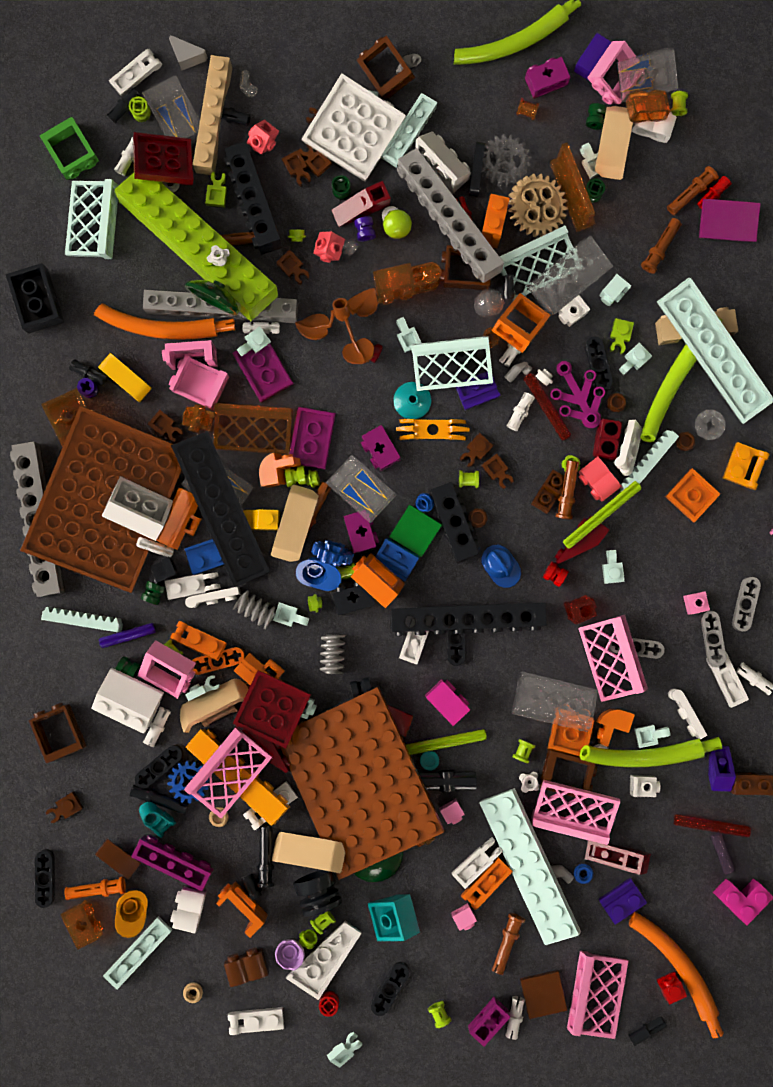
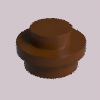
(616, 402)
(685, 441)
(477, 518)

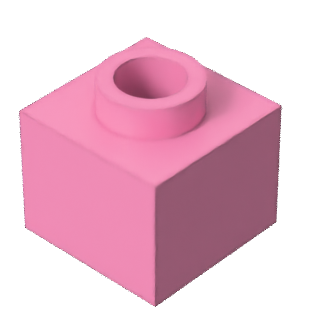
(690, 603)
(452, 812)
(464, 917)

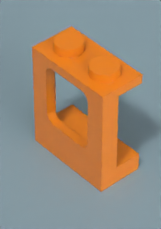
(495, 219)
(247, 906)

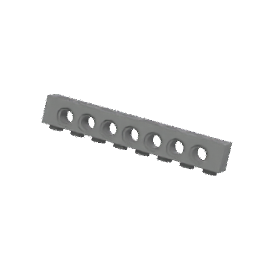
(415, 163)
(189, 305)
(18, 455)

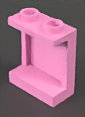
(193, 349)
(198, 382)

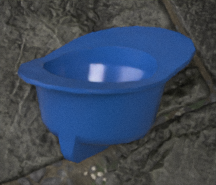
(501, 566)
(318, 574)

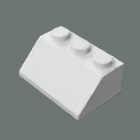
(443, 161)
(137, 508)
(127, 700)

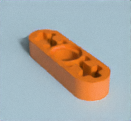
(232, 661)

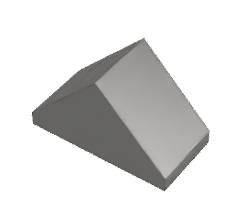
(187, 53)

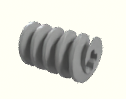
(255, 609)
(332, 654)

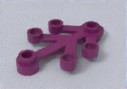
(579, 397)

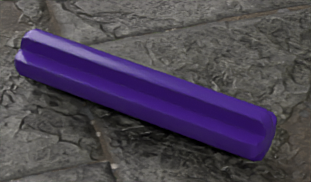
(127, 635)

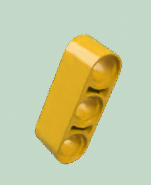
(125, 377)

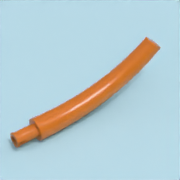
(161, 329)
(686, 969)

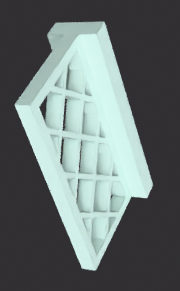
(107, 219)
(533, 247)
(448, 347)

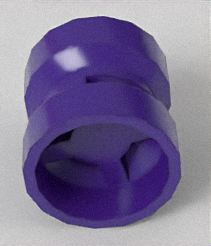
(365, 229)

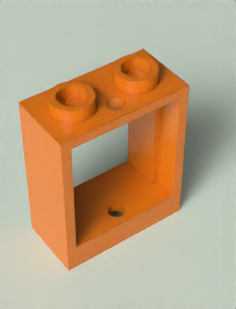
(520, 338)
(377, 579)

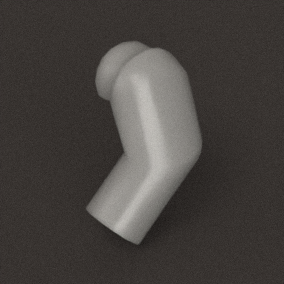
(411, 60)
(516, 369)
(562, 872)

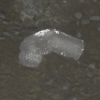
(245, 86)

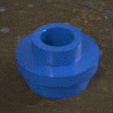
(424, 502)
(585, 879)

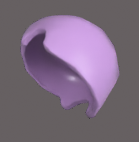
(290, 954)

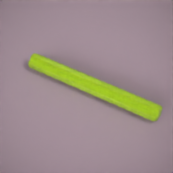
(602, 514)
(447, 741)

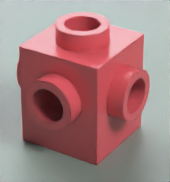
(262, 137)
(329, 246)

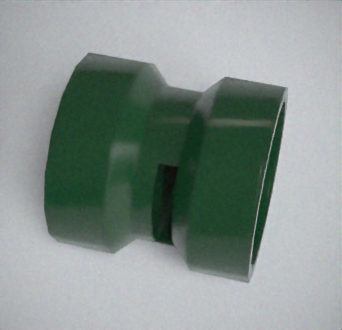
(596, 116)
(341, 183)
(593, 193)
(152, 593)
(127, 667)

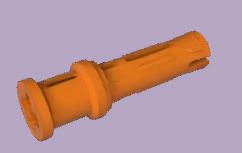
(105, 888)

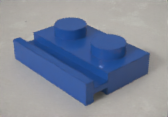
(203, 557)
(397, 558)

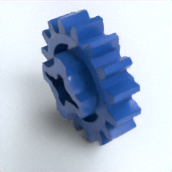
(332, 553)
(185, 774)

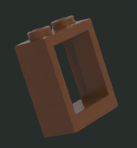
(396, 82)
(454, 283)
(42, 740)
(549, 765)

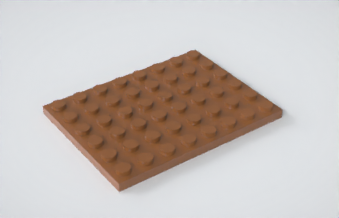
(69, 517)
(361, 782)

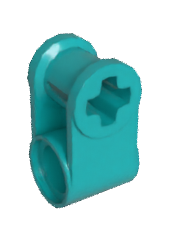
(158, 819)

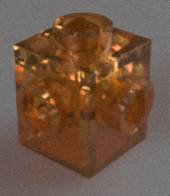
(197, 418)

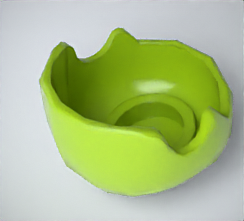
(397, 224)

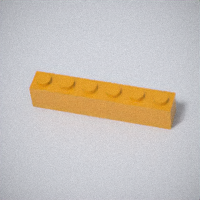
(258, 794)

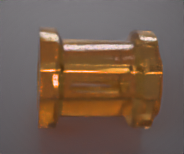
(527, 109)
(488, 331)

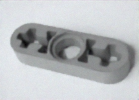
(745, 589)
(710, 653)
(649, 654)

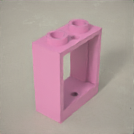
(616, 50)
(171, 660)

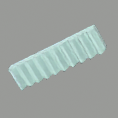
(409, 129)
(651, 458)
(82, 619)
(137, 952)

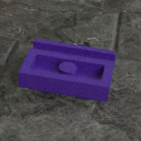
(477, 394)
(622, 901)

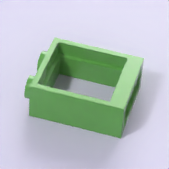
(60, 133)

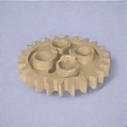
(522, 206)

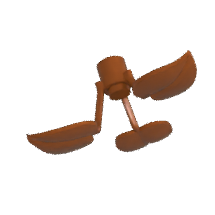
(362, 304)

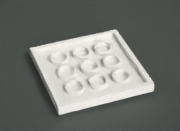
(353, 127)

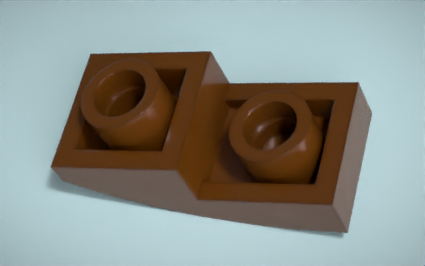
(549, 492)
(117, 858)

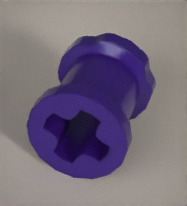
(87, 382)

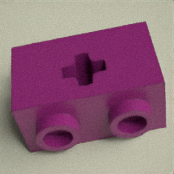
(538, 79)
(379, 437)
(359, 543)
(489, 1021)

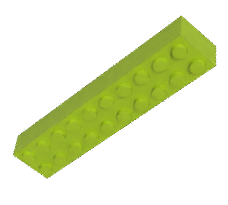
(192, 241)

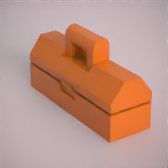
(181, 511)
(250, 664)

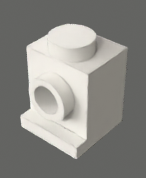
(570, 318)
(637, 786)

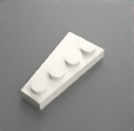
(325, 961)

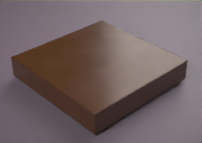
(543, 994)

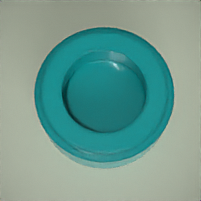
(429, 760)

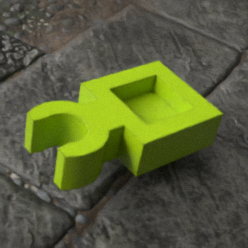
(216, 193)
(621, 333)

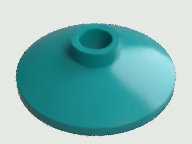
(405, 407)

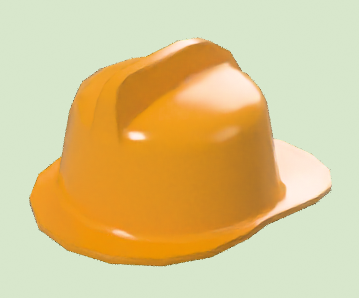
(131, 913)

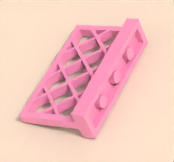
(628, 652)
(212, 765)
(567, 825)
(581, 995)

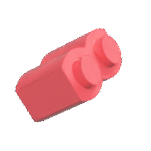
(599, 479)

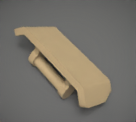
(614, 143)
(294, 523)
(213, 704)
(309, 852)

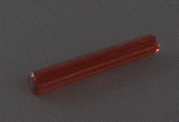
(547, 406)
(710, 825)

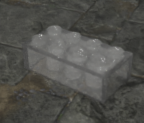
(569, 276)
(555, 701)

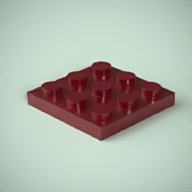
(162, 158)
(271, 709)

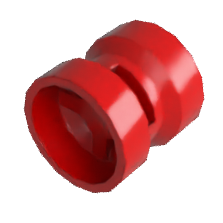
(552, 570)
(329, 998)

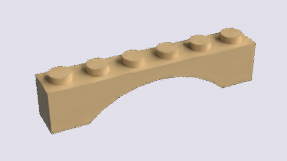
(209, 127)

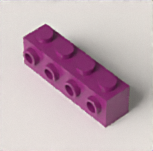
(173, 863)

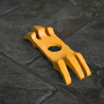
(444, 429)

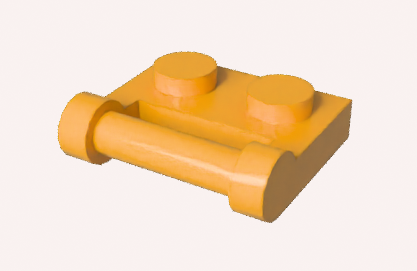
(739, 465)

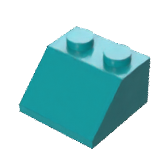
(394, 918)

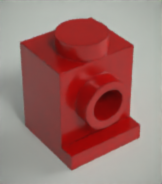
(671, 988)

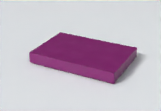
(729, 220)
(264, 372)
(312, 437)

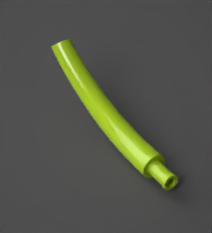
(530, 35)
(666, 393)
(652, 757)

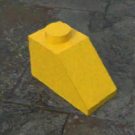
(263, 519)

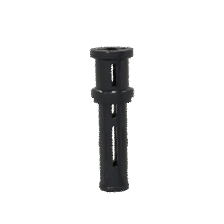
(265, 867)

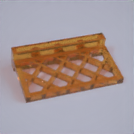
(571, 183)
(252, 411)

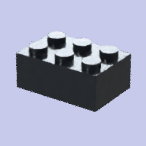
(34, 298)

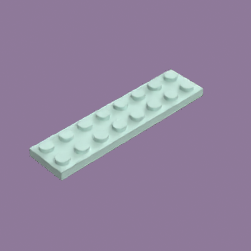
(715, 350)
(530, 867)

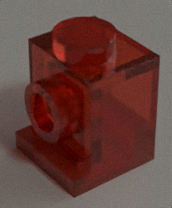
(580, 615)

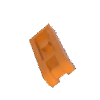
(199, 641)
(487, 883)

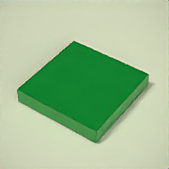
(415, 531)

